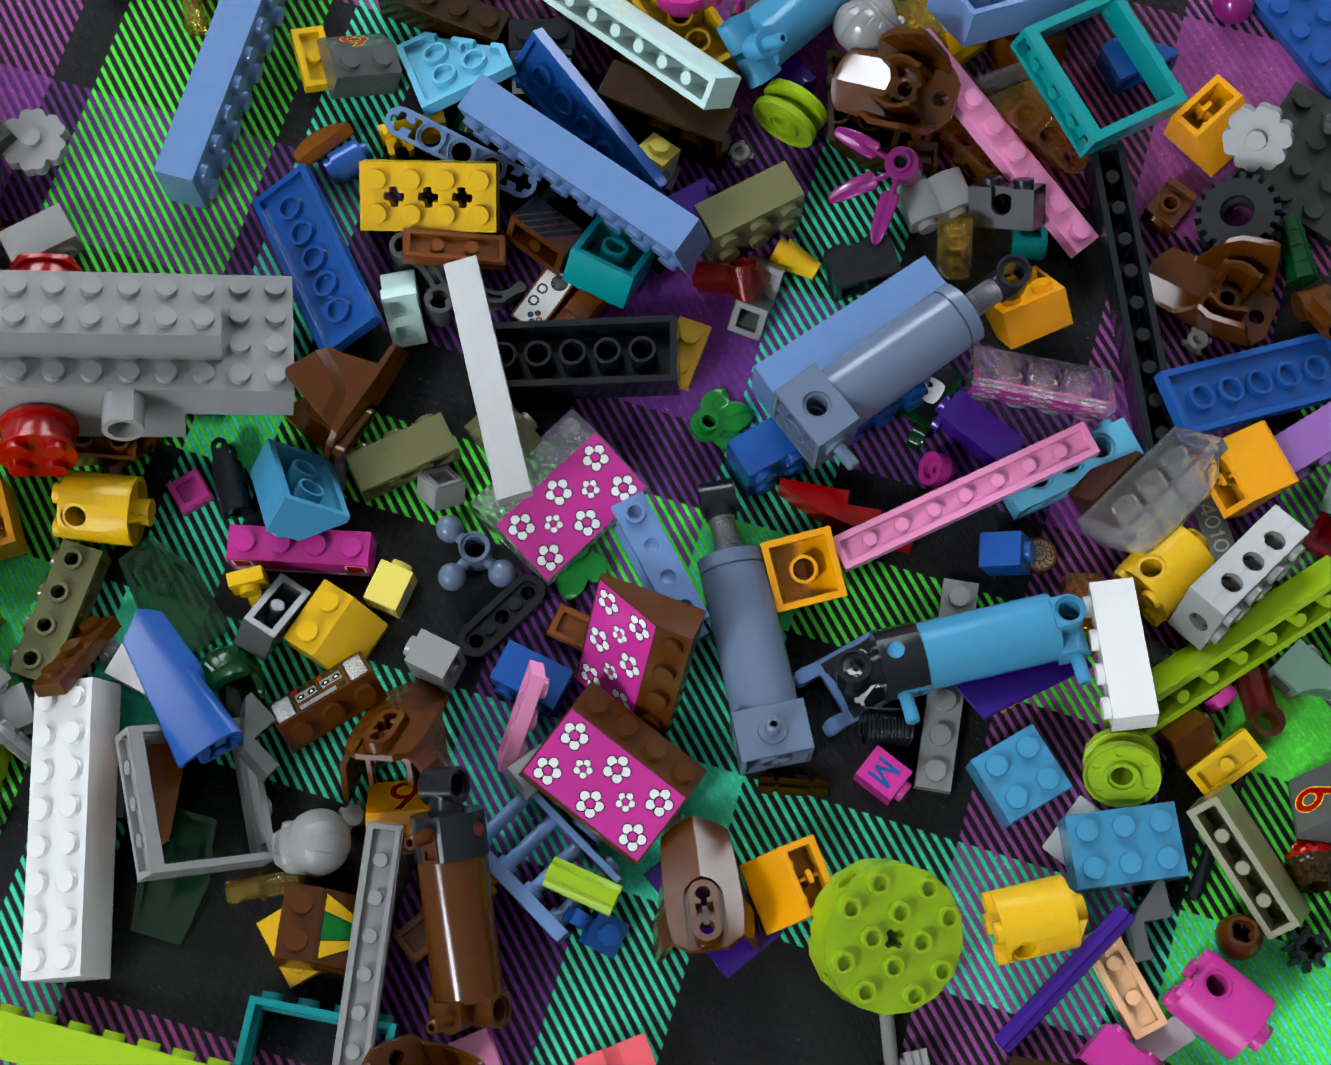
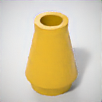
(794, 258)

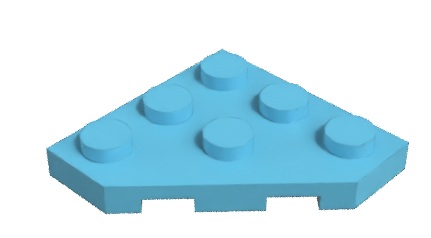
(447, 68)

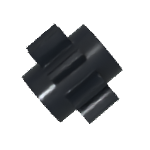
(1300, 957)

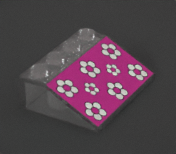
(1040, 384)
(573, 487)

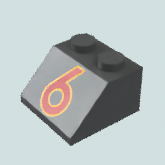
(360, 65)
(1312, 804)

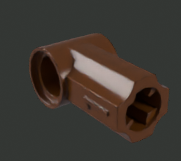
(1315, 306)

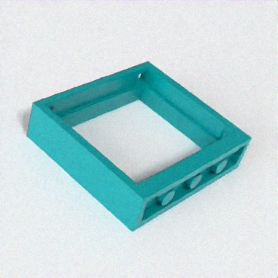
(1063, 98)
(304, 1009)

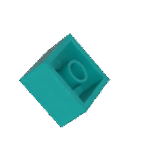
(607, 264)

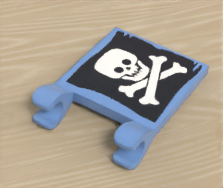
(849, 705)

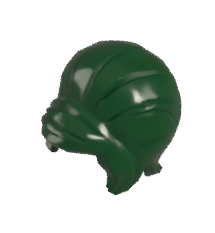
(232, 676)

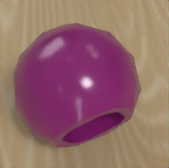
(1232, 10)

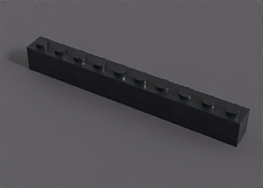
(1128, 291)

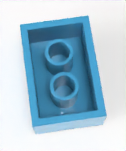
(1122, 847)

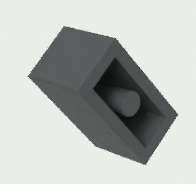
(271, 617)

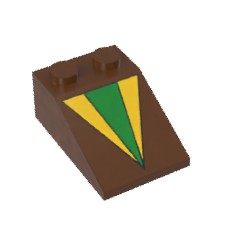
(315, 929)

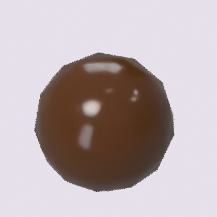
(1238, 937)

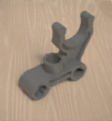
(436, 288)

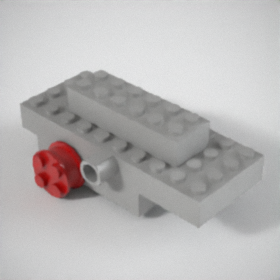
(132, 355)

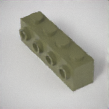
(61, 607)
(1248, 861)

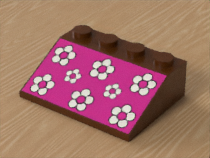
(640, 649)
(613, 773)

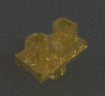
(954, 247)

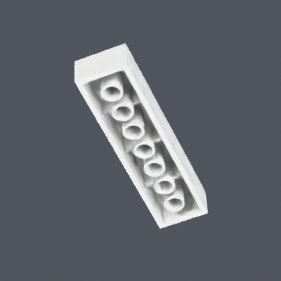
(71, 835)

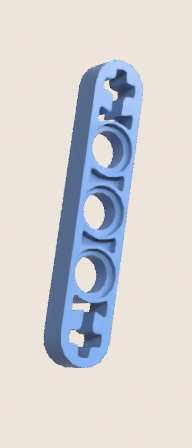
(449, 140)

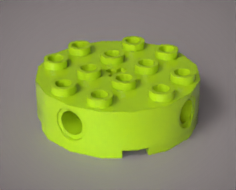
(885, 935)

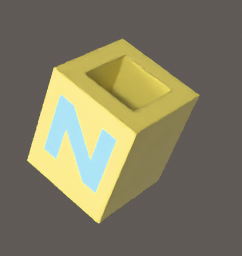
(662, 154)
(391, 587)

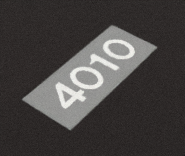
(1214, 528)

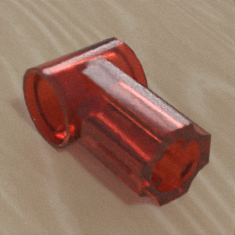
(736, 278)
(1259, 701)

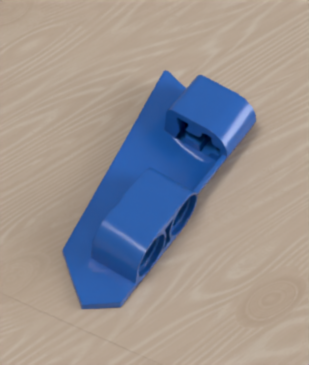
(178, 691)

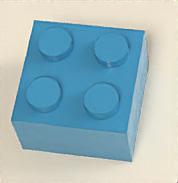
(1018, 776)

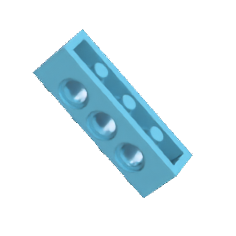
(1112, 437)

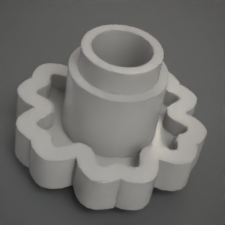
(1258, 137)
(38, 143)

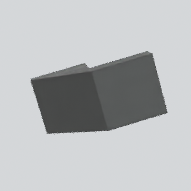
(751, 316)
(254, 722)
(1151, 907)

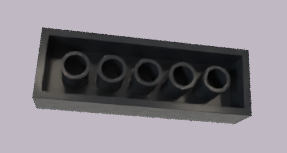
(590, 357)

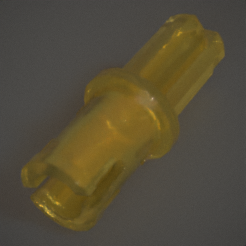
(259, 887)

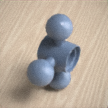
(453, 575)

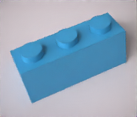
(297, 492)

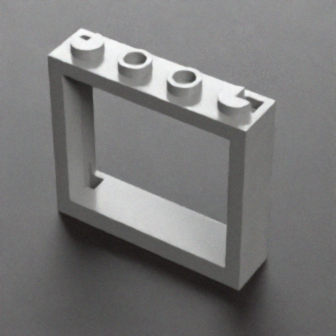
(143, 818)

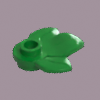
(724, 416)
(584, 569)

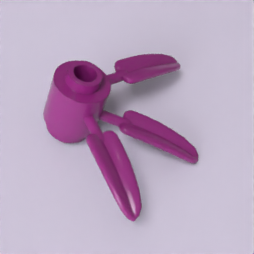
(869, 181)

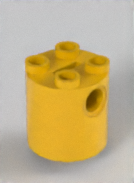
(102, 508)
(1167, 573)
(1033, 919)

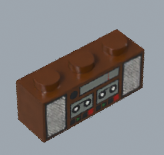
(326, 701)

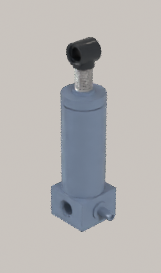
(826, 406)
(766, 715)

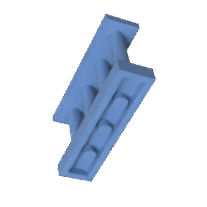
(653, 553)
(530, 893)

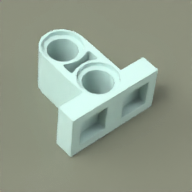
(403, 308)

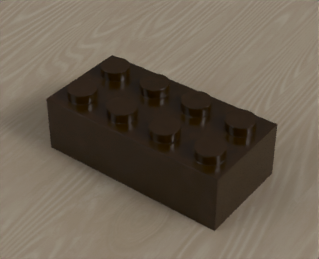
(650, 106)

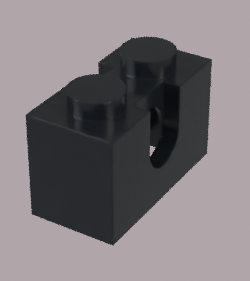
(990, 211)

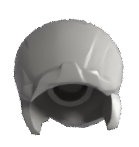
(863, 21)
(312, 843)

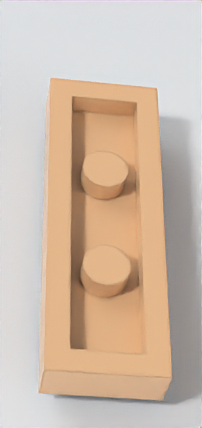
(1128, 991)

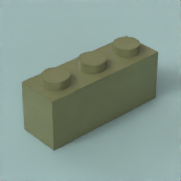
(402, 455)

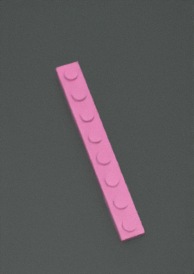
(1016, 160)
(965, 496)

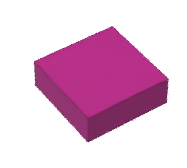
(190, 492)

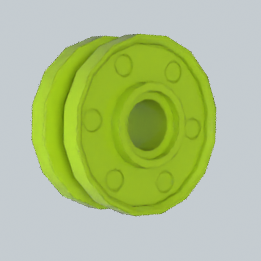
(790, 113)
(1120, 786)

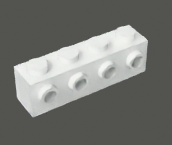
(1121, 654)

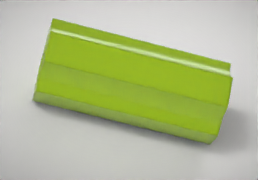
(582, 886)

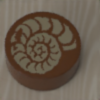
(1045, 556)

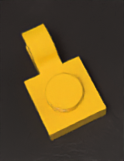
(248, 583)

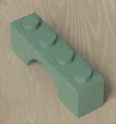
(1301, 672)

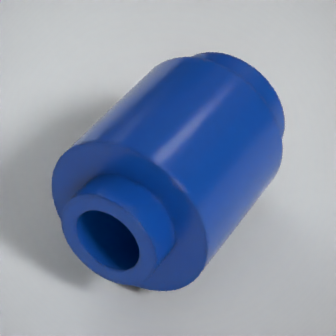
(344, 161)

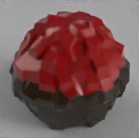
(1309, 866)

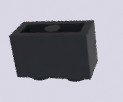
(859, 267)

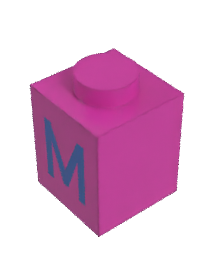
(884, 776)

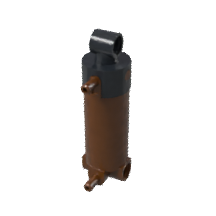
(457, 906)

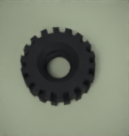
(1234, 192)

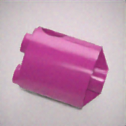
(1221, 1005)

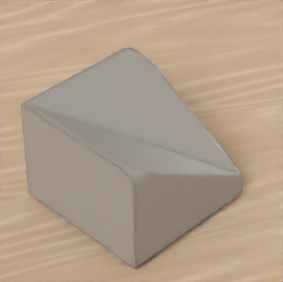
(441, 488)

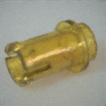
(195, 20)

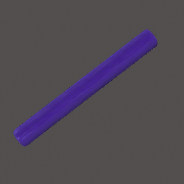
(1064, 978)

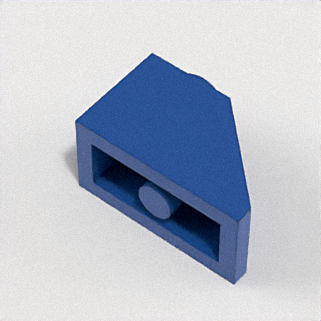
(1119, 69)

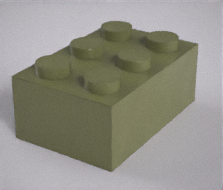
(751, 212)

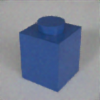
(1006, 553)

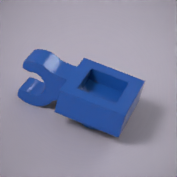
(599, 931)

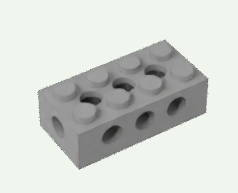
(1210, 605)

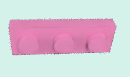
(523, 715)

